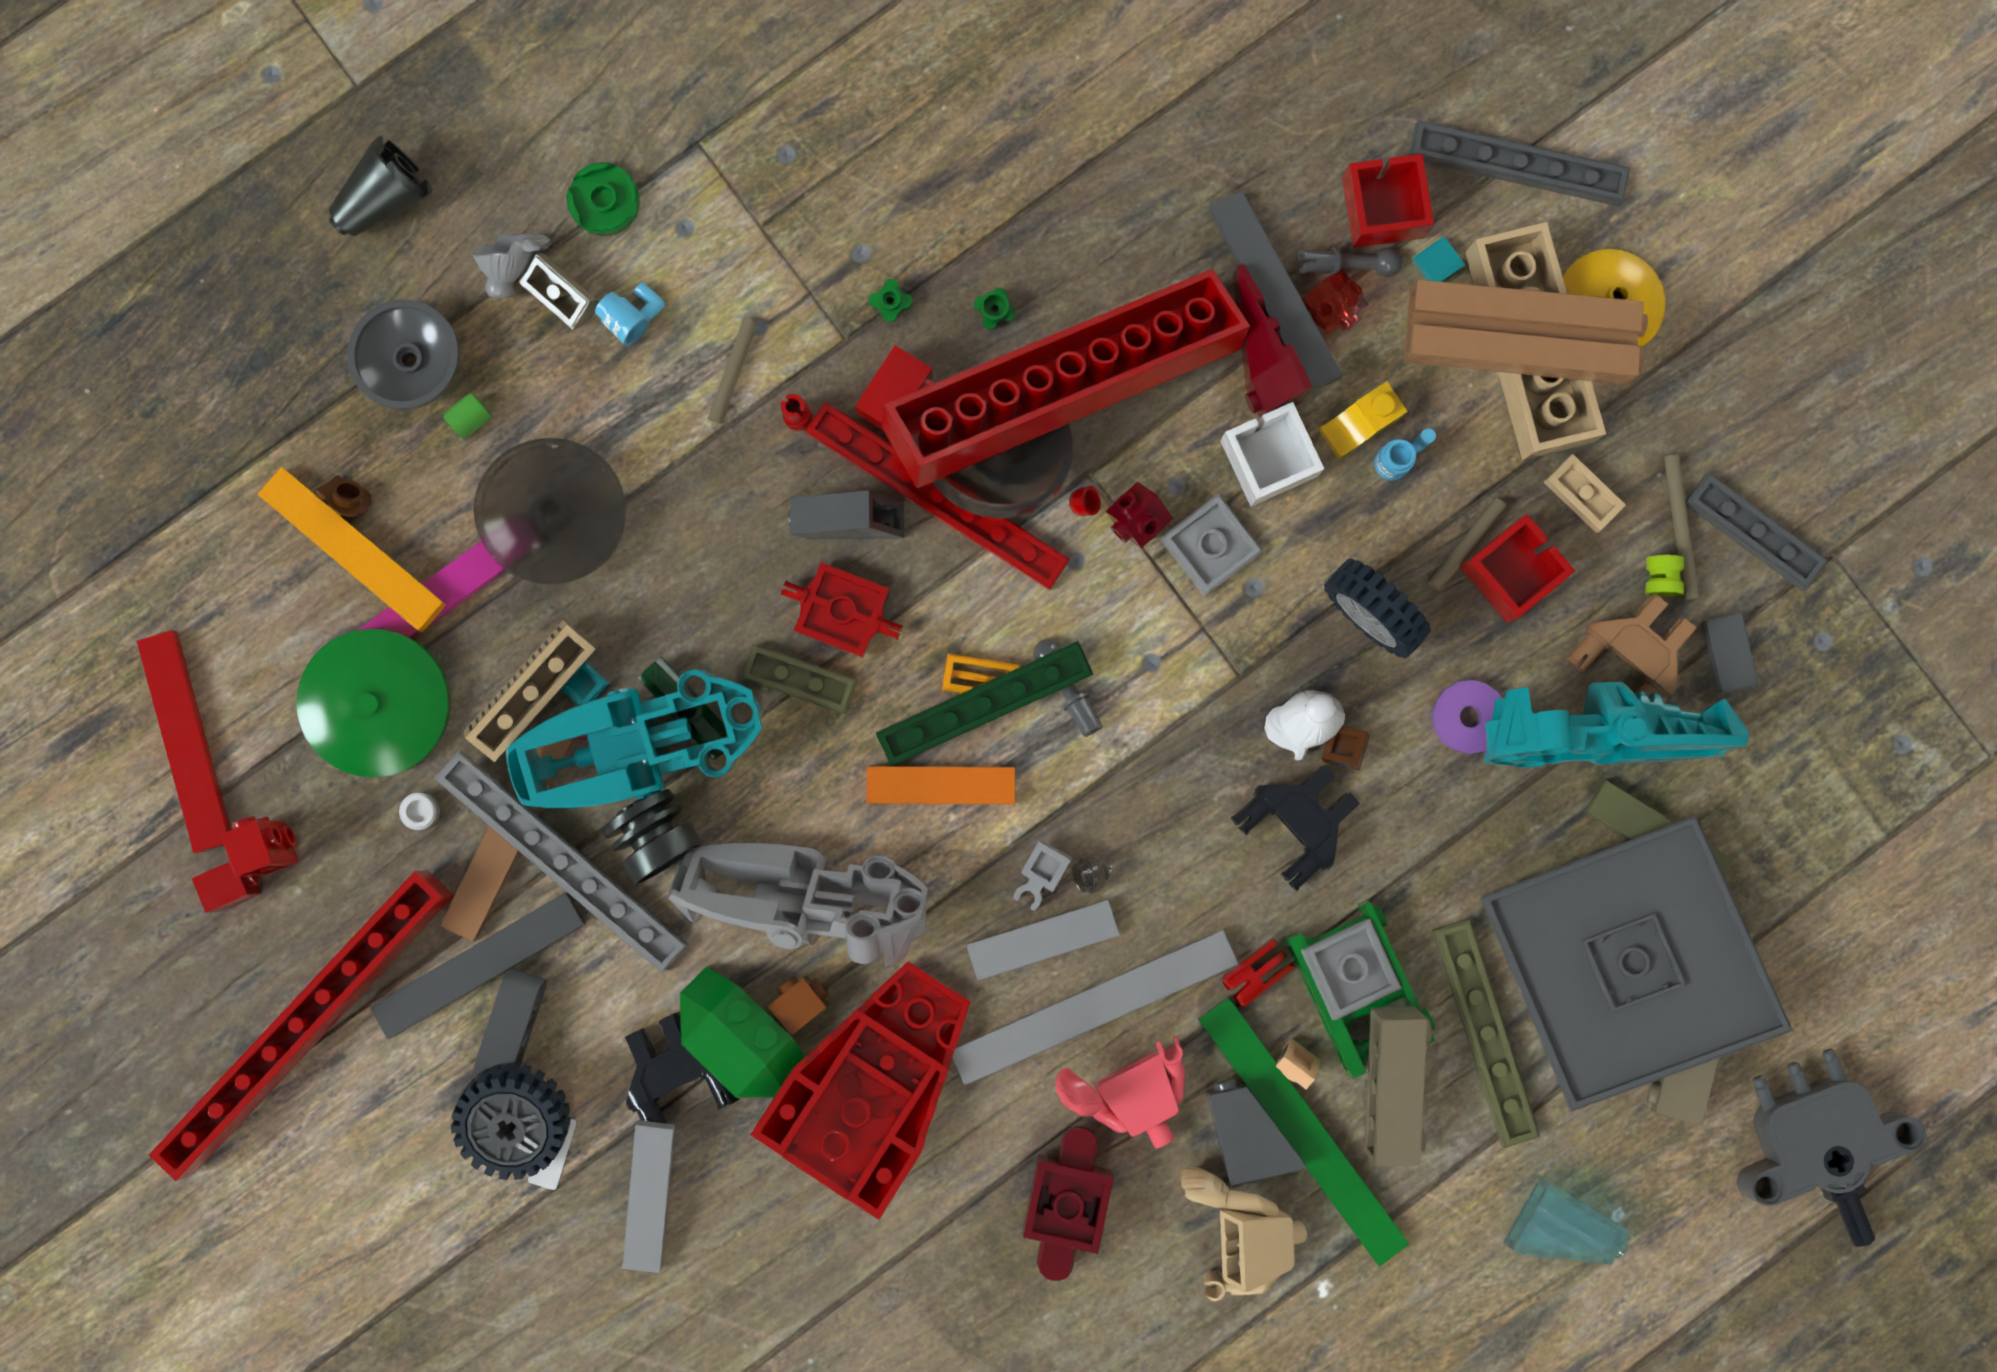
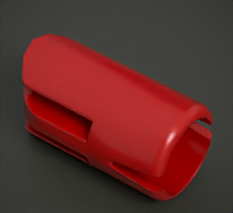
(1254, 985)

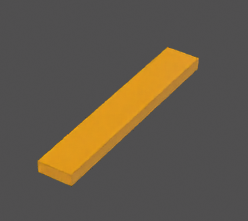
(352, 549)

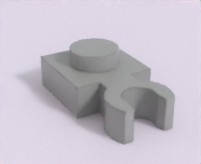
(1043, 869)

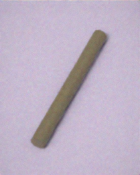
(1681, 525)

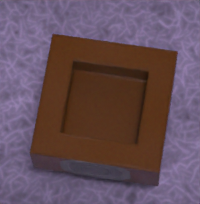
(1346, 748)

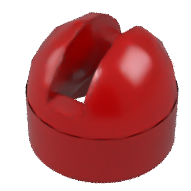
(1085, 501)

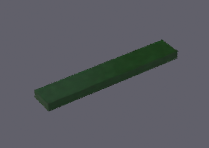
(984, 703)

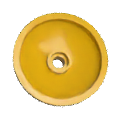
(1617, 270)

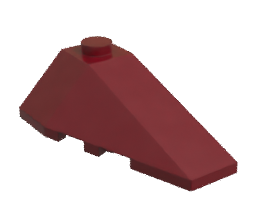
(1270, 369)

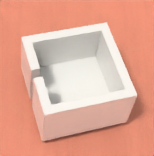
(1273, 457)

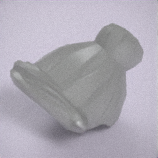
(507, 261)

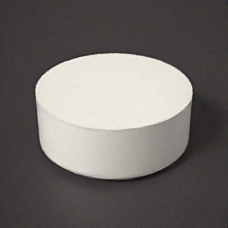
(419, 811)

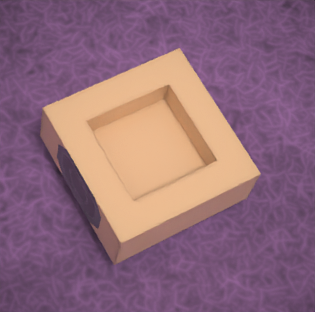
(1298, 1064)

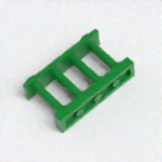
(1350, 1052)

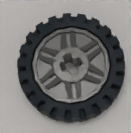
(511, 1121)

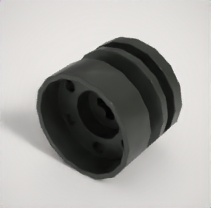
(651, 836)

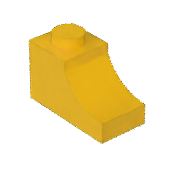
(1363, 420)

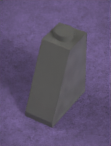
(847, 516)
(1247, 1137)

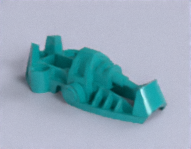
(1612, 730)
(628, 744)

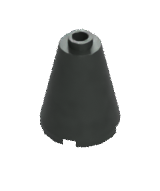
(377, 189)

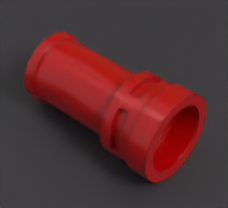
(796, 413)

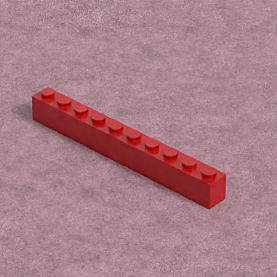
(301, 1025)

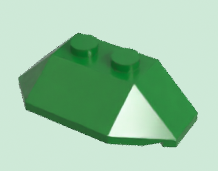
(735, 1037)

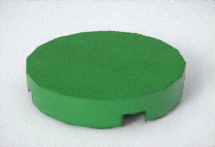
(603, 199)

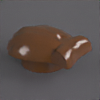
(345, 497)

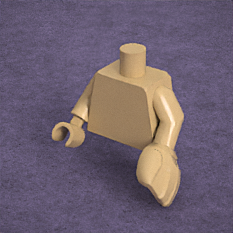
(1254, 1236)

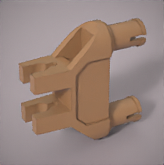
(1638, 646)

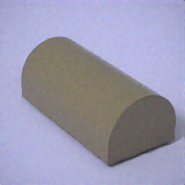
(558, 291)

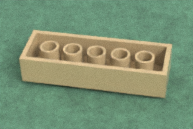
(1544, 411)

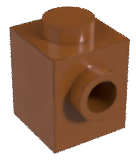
(799, 1003)

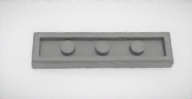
(1042, 940)
(648, 1196)

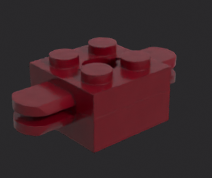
(1067, 1203)

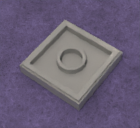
(1211, 544)
(1350, 969)

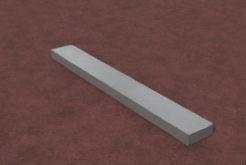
(561, 861)
(1094, 1007)

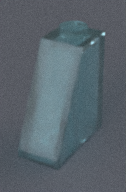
(1565, 1228)

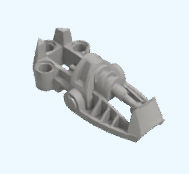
(802, 900)

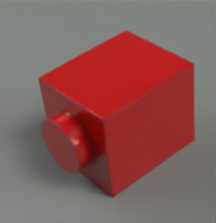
(220, 888)

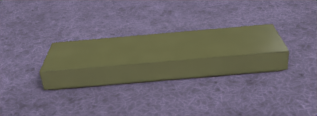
(1633, 818)

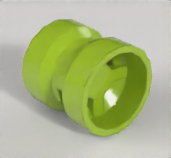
(1664, 575)

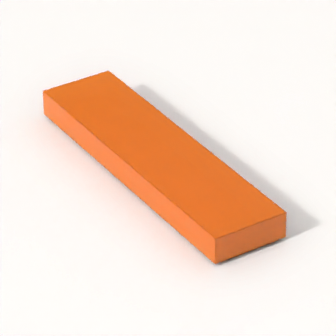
(940, 785)

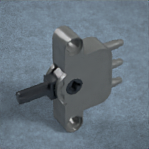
(1811, 1123)

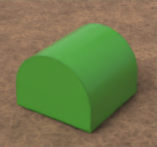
(467, 416)

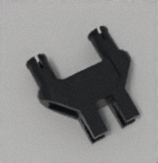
(1304, 819)
(666, 1072)

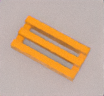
(949, 672)

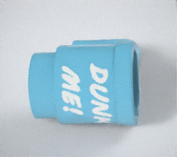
(624, 318)
(1399, 456)

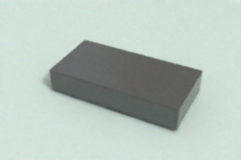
(1730, 653)

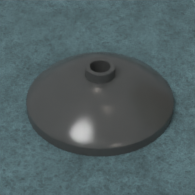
(385, 342)

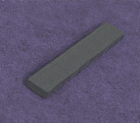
(1520, 163)
(1253, 249)
(477, 965)

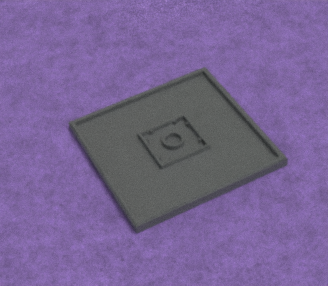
(1635, 964)

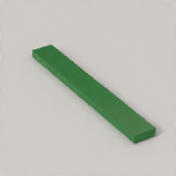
(1303, 1131)

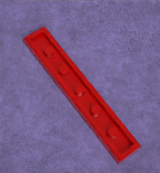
(184, 740)

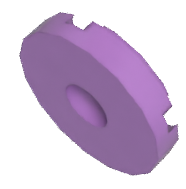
(1447, 715)

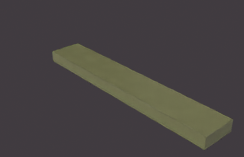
(1486, 1033)

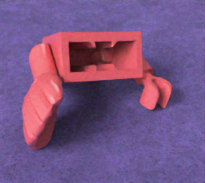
(1133, 1097)

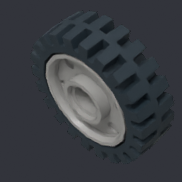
(1377, 608)

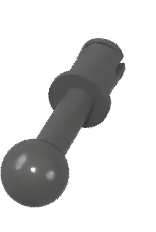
(1386, 261)
(1076, 703)

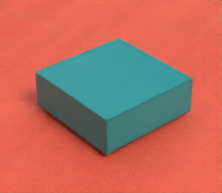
(1438, 261)
(585, 685)

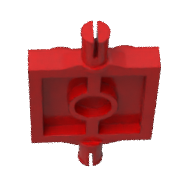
(841, 610)

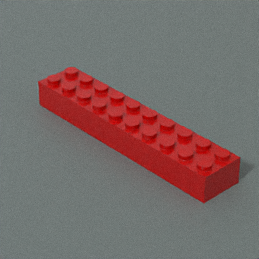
(1063, 377)

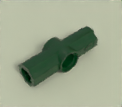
(705, 725)

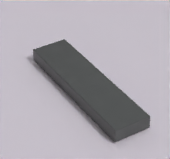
(1755, 532)

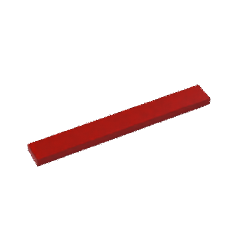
(881, 462)

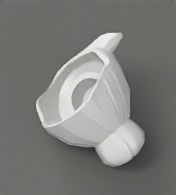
(1305, 721)

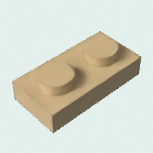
(1584, 493)

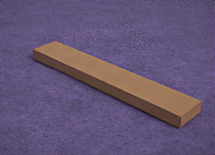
(490, 868)

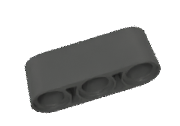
(511, 1020)

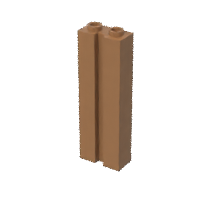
(1524, 332)

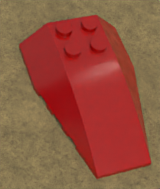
(869, 1091)

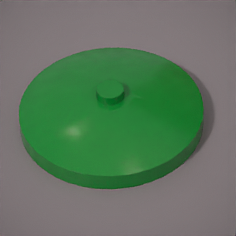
(373, 702)

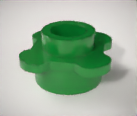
(997, 298)
(890, 311)

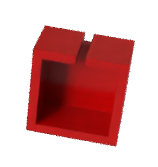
(1390, 206)
(1511, 571)

